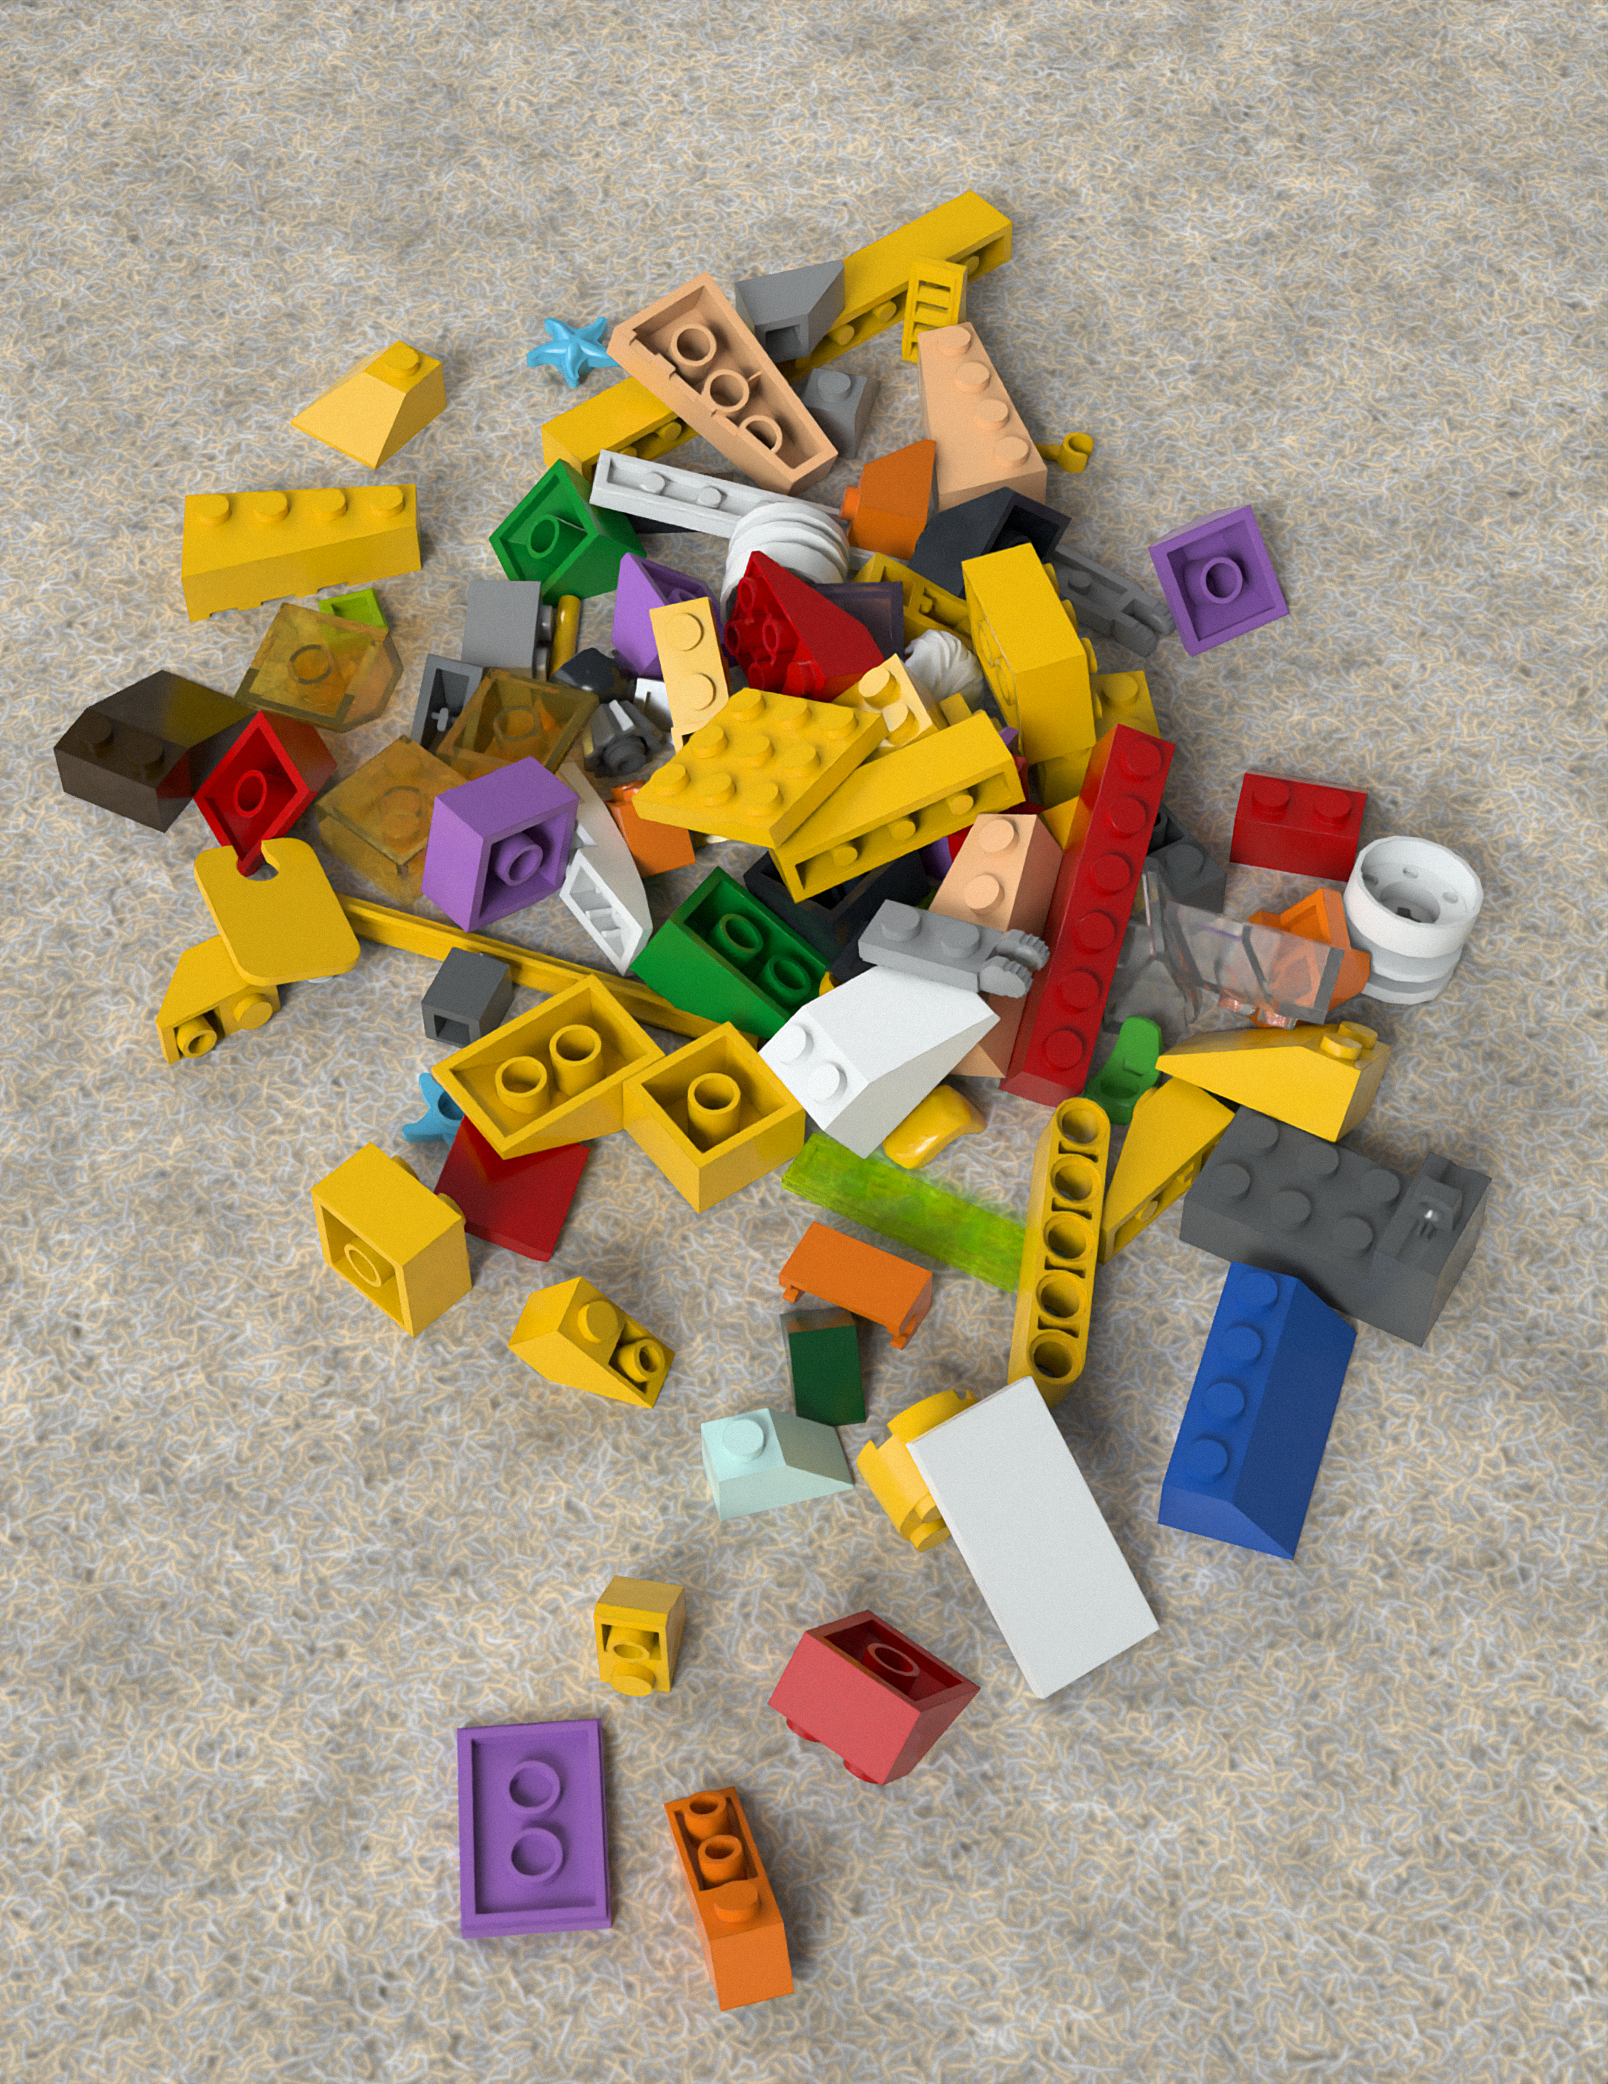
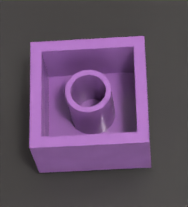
(499, 843)

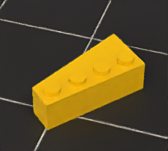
(294, 542)

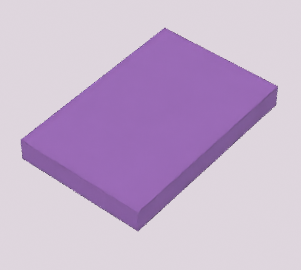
(532, 1828)

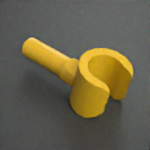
(1072, 454)

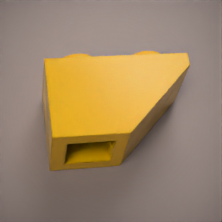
(209, 1002)
(590, 1344)
(639, 1634)

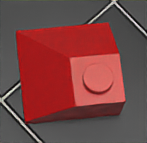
(264, 785)

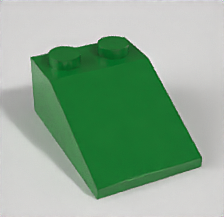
(731, 960)

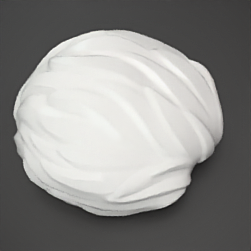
(947, 668)

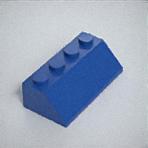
(1257, 1414)

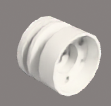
(792, 536)
(1412, 913)

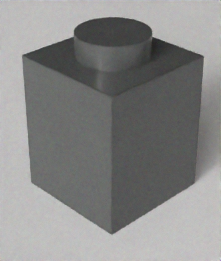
(467, 998)

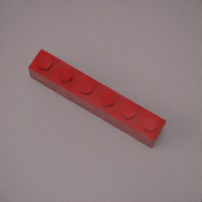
(1089, 915)

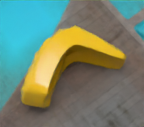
(932, 1126)

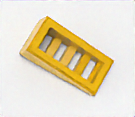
(917, 313)

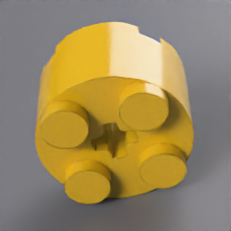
(895, 1477)

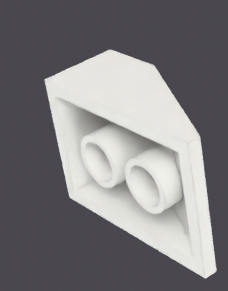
(875, 1051)

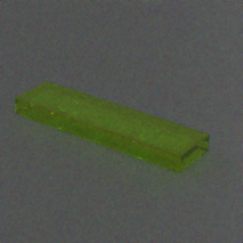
(908, 1211)

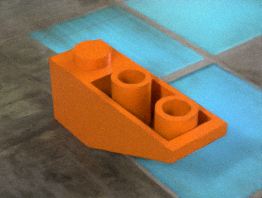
(730, 1899)

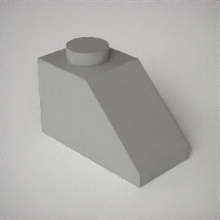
(841, 407)

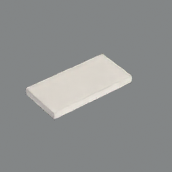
(1033, 1537)

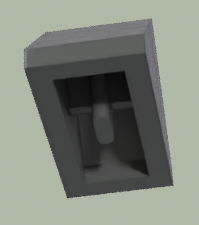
(442, 697)

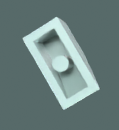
(770, 1461)

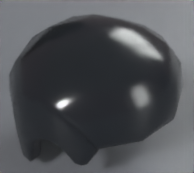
(599, 675)

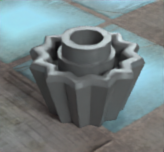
(619, 740)

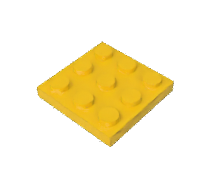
(760, 767)

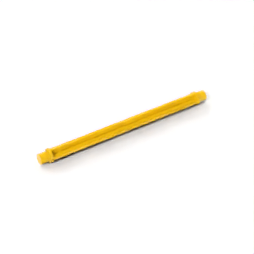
(527, 967)

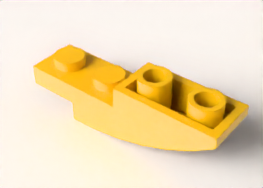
(693, 672)

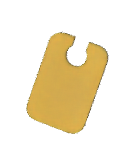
(282, 925)

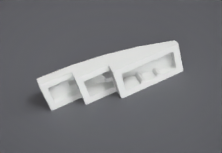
(603, 879)

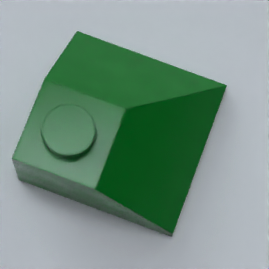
(564, 539)

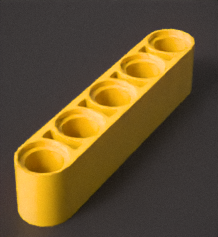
(1074, 1230)

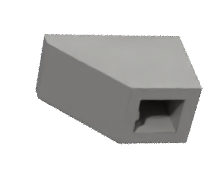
(792, 308)

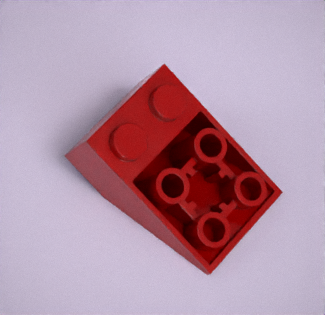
(795, 637)

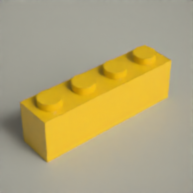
(901, 806)

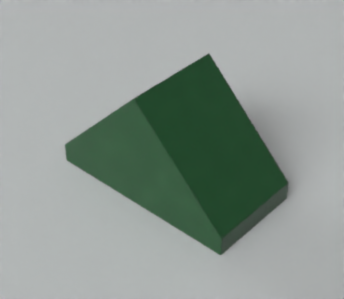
(824, 1366)

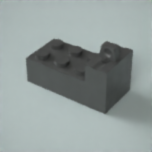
(1338, 1221)

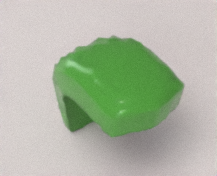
(1128, 1070)

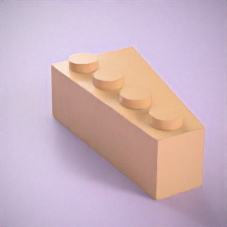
(724, 385)
(972, 421)
(1002, 883)

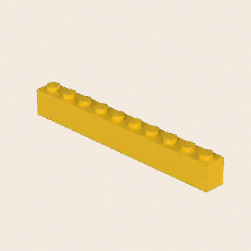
(640, 425)

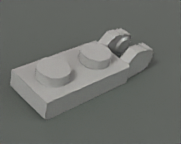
(1109, 600)
(952, 950)

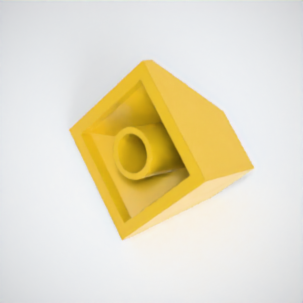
(377, 404)

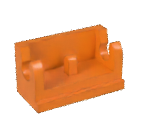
(859, 1281)

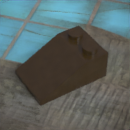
(149, 747)

